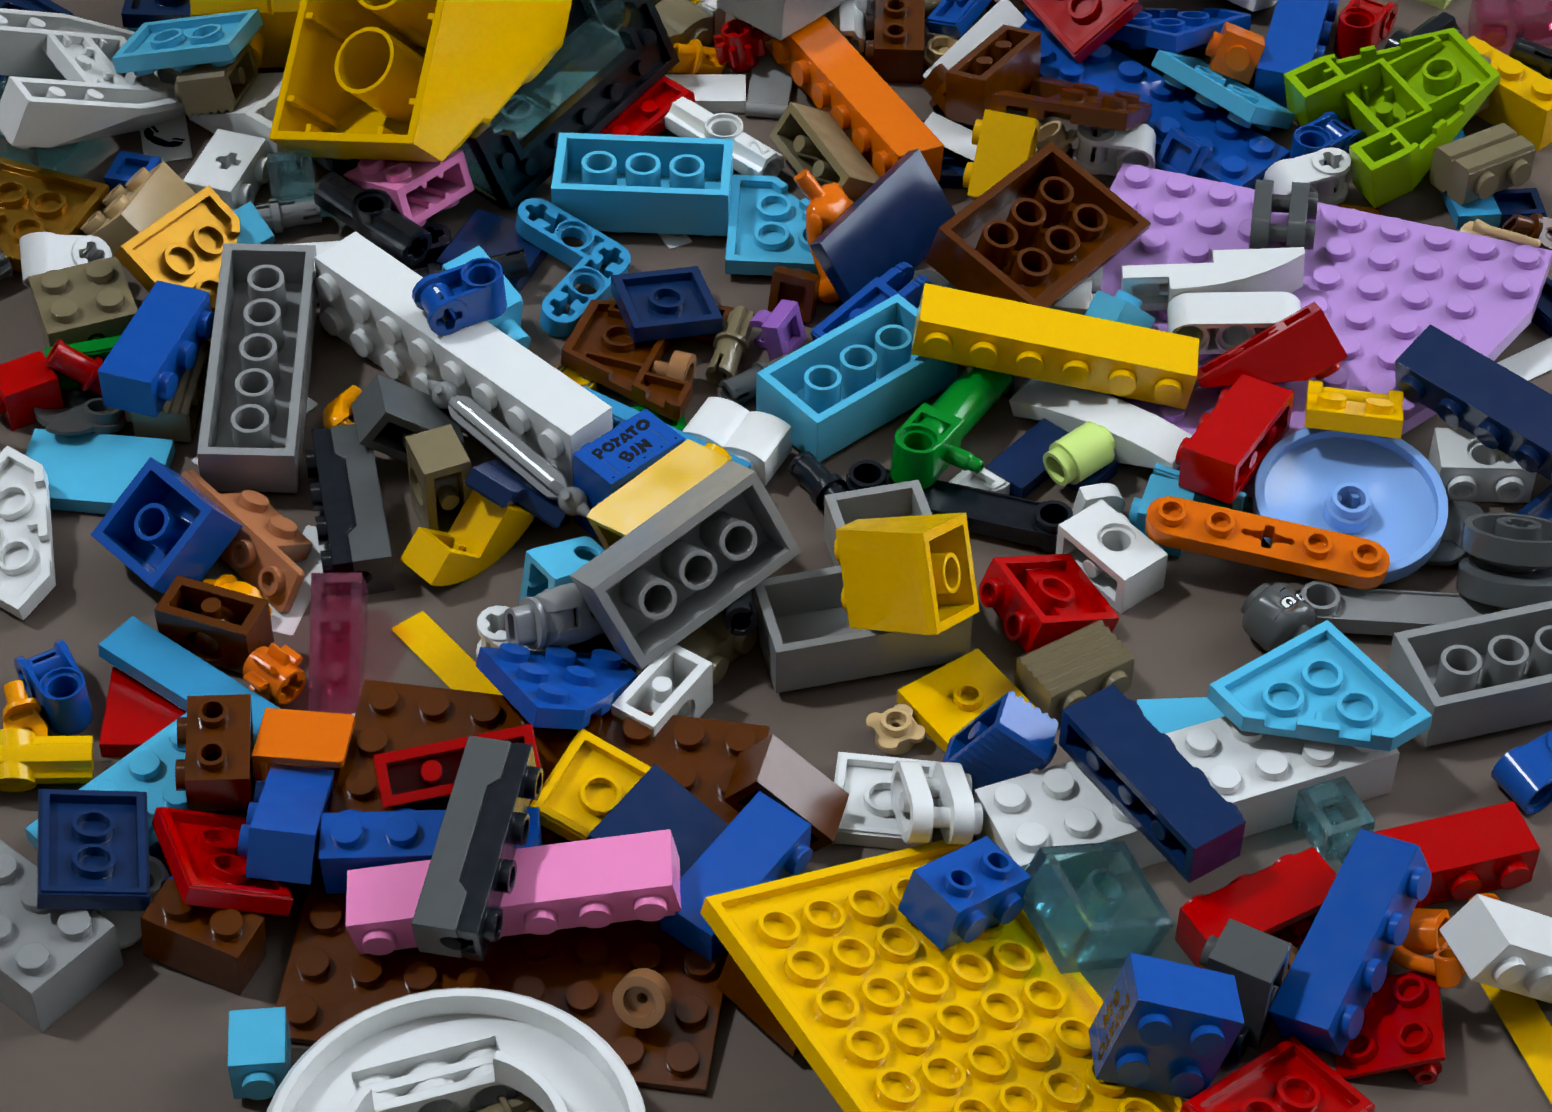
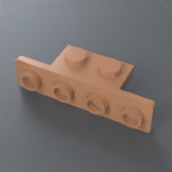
(263, 546)

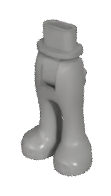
(551, 619)

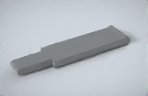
(768, 89)

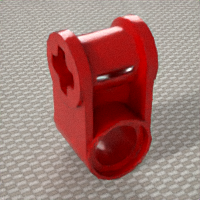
(1363, 25)

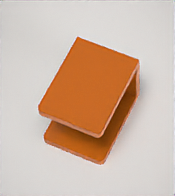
(302, 740)

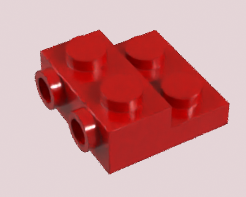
(1043, 598)

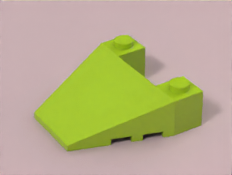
(1403, 100)

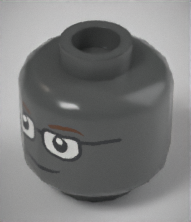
(1276, 615)

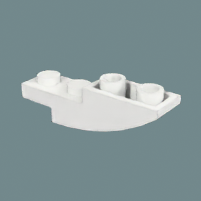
(1229, 272)

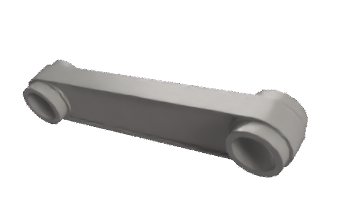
(1387, 610)

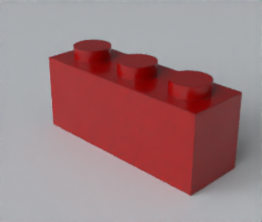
(1234, 438)
(429, 771)
(1473, 851)
(1273, 900)

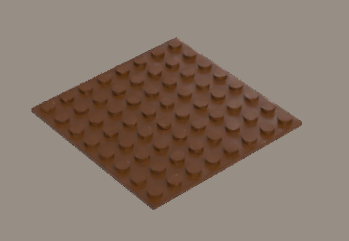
(567, 968)

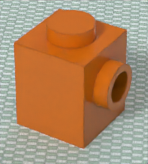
(1235, 52)

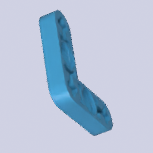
(545, 227)

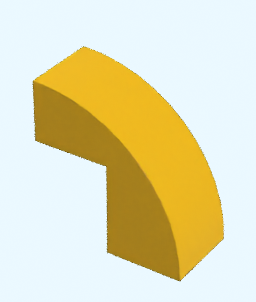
(472, 544)

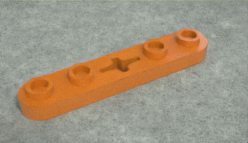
(1294, 546)

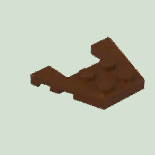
(1076, 101)
(606, 354)

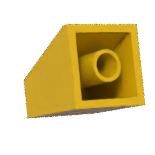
(654, 489)
(907, 573)

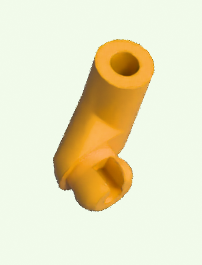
(340, 409)

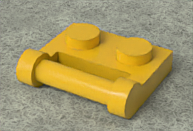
(1354, 411)

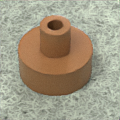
(680, 367)
(642, 998)

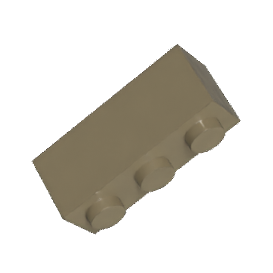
(817, 143)

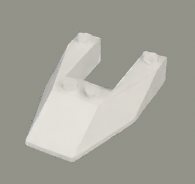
(89, 98)

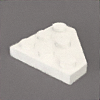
(25, 534)

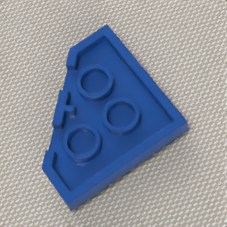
(1175, 30)
(556, 684)

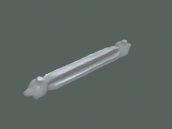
(509, 448)

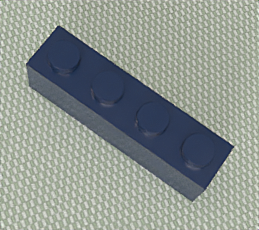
(1479, 397)
(1152, 783)

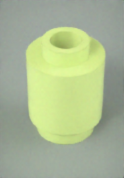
(1079, 454)

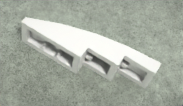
(1138, 434)

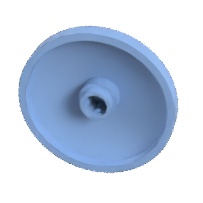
(1356, 488)

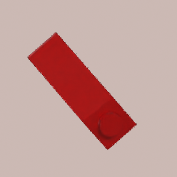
(1285, 352)

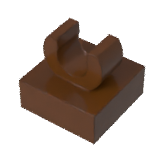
(795, 286)

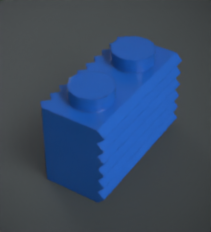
(1004, 742)

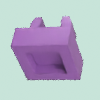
(781, 329)

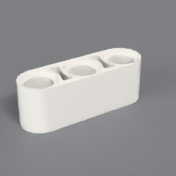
(1227, 318)

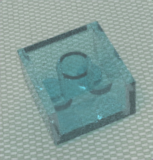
(1093, 906)

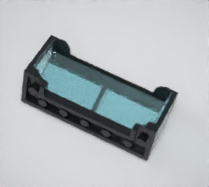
(605, 65)

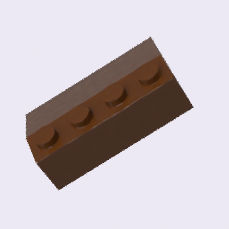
(1035, 232)

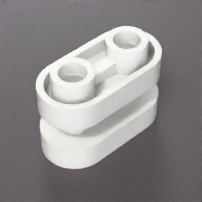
(935, 803)

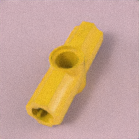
(43, 759)

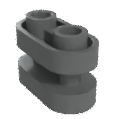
(1300, 206)

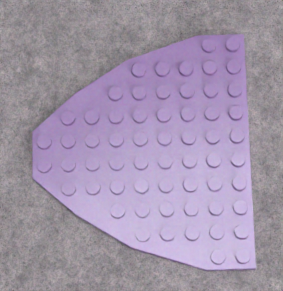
(1367, 272)

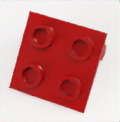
(1399, 1031)

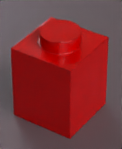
(27, 385)

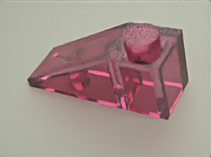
(1505, 20)
(337, 641)

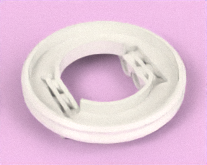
(458, 1056)

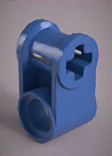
(1324, 133)
(465, 295)
(58, 687)
(1527, 774)

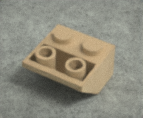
(139, 205)

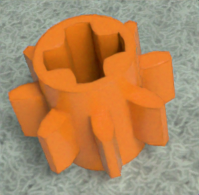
(275, 673)

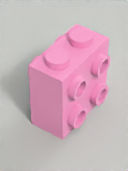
(417, 187)

